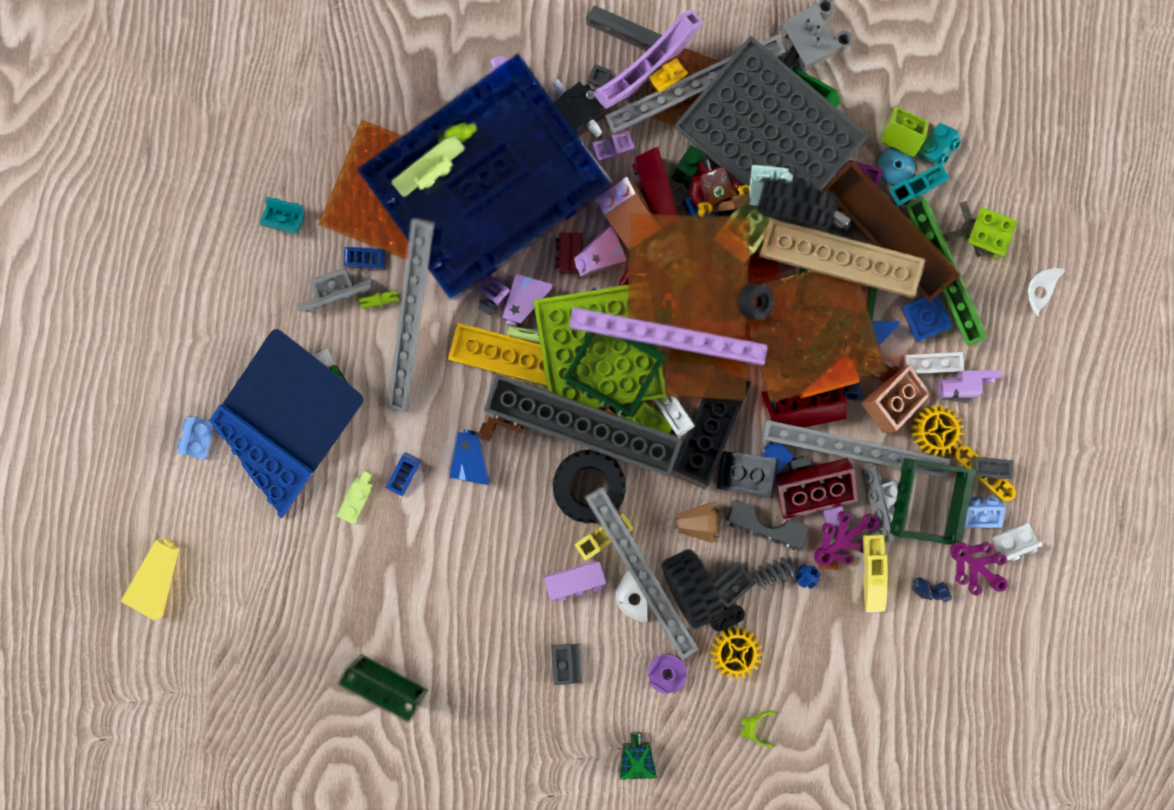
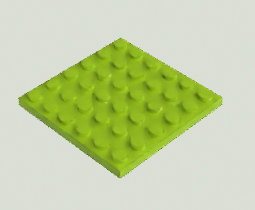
(608, 361)

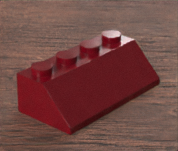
(654, 182)
(808, 411)
(816, 488)

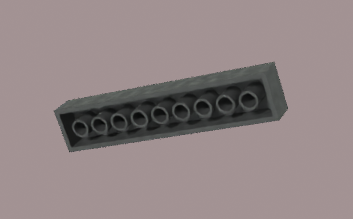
(583, 424)

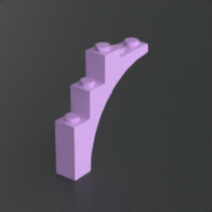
(667, 47)

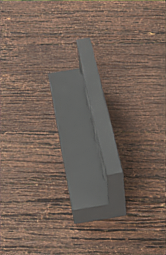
(621, 28)

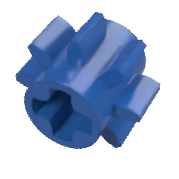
(807, 576)

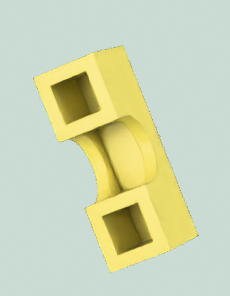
(597, 539)

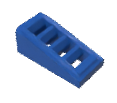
(356, 250)
(406, 457)

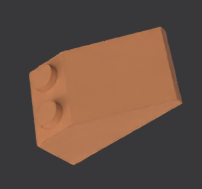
(620, 203)
(896, 400)

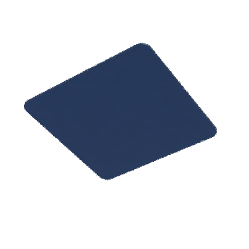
(294, 399)

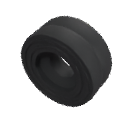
(765, 301)

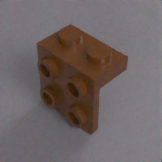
(487, 429)

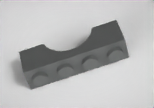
(789, 532)

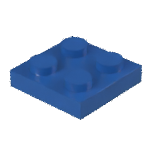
(926, 317)

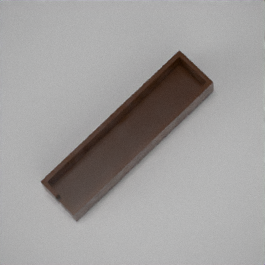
(890, 227)

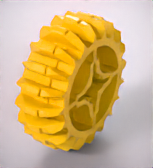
(939, 437)
(745, 667)

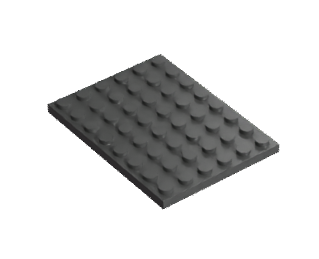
(770, 118)

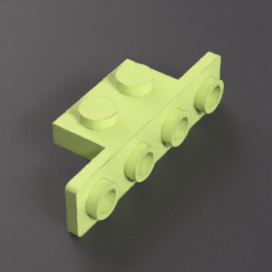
(428, 167)

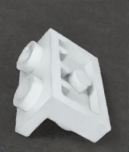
(1016, 542)

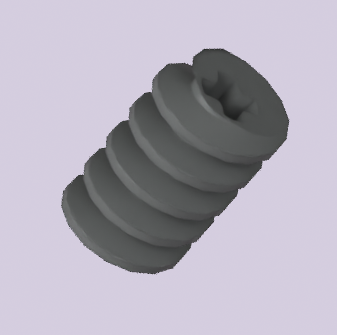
(774, 573)

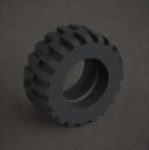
(797, 204)
(570, 466)
(692, 588)

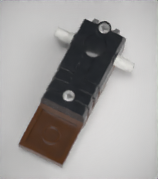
(579, 107)

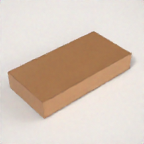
(730, 203)

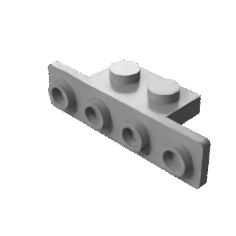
(332, 287)
(881, 500)

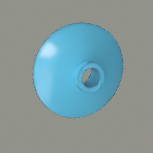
(892, 174)

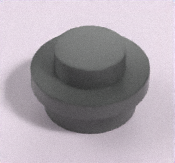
(487, 307)

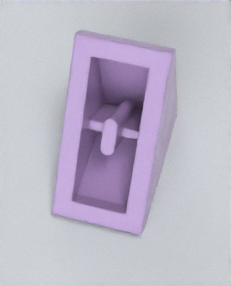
(494, 290)

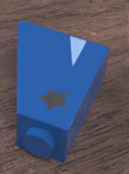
(468, 459)

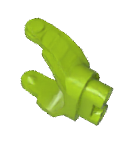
(461, 131)
(749, 725)

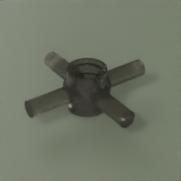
(964, 231)

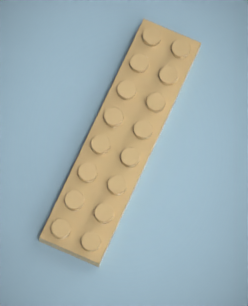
(842, 258)

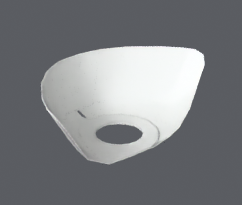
(1043, 279)
(624, 590)

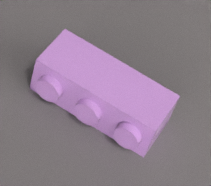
(575, 581)

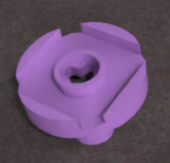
(665, 662)

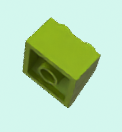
(905, 131)

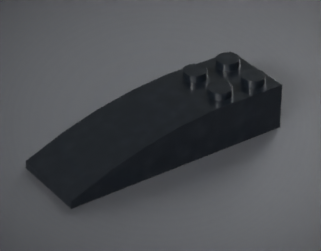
(706, 440)

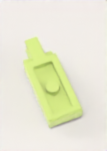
(356, 498)

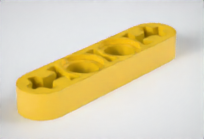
(983, 480)

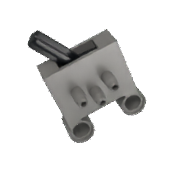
(810, 37)

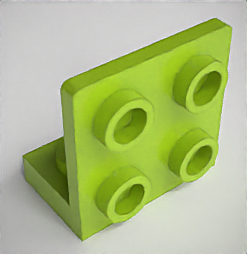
(992, 232)

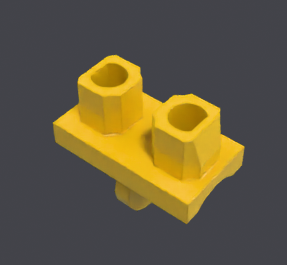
(667, 75)

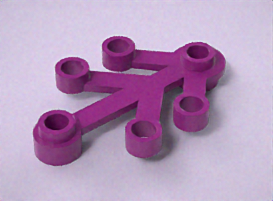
(843, 540)
(976, 566)

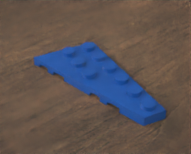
(267, 464)

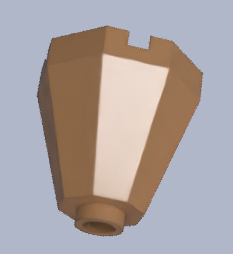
(700, 522)

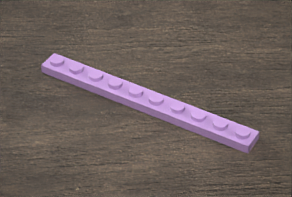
(668, 336)

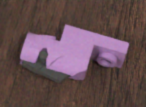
(966, 385)

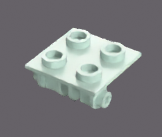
(759, 175)

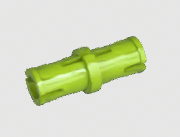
(379, 299)

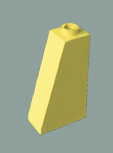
(152, 582)

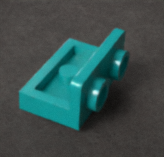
(940, 144)
(282, 215)

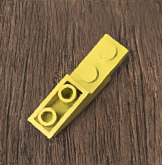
(875, 574)

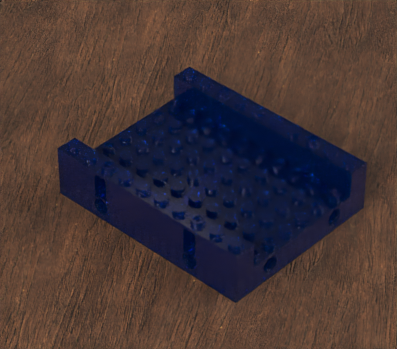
(506, 187)

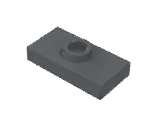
(992, 467)

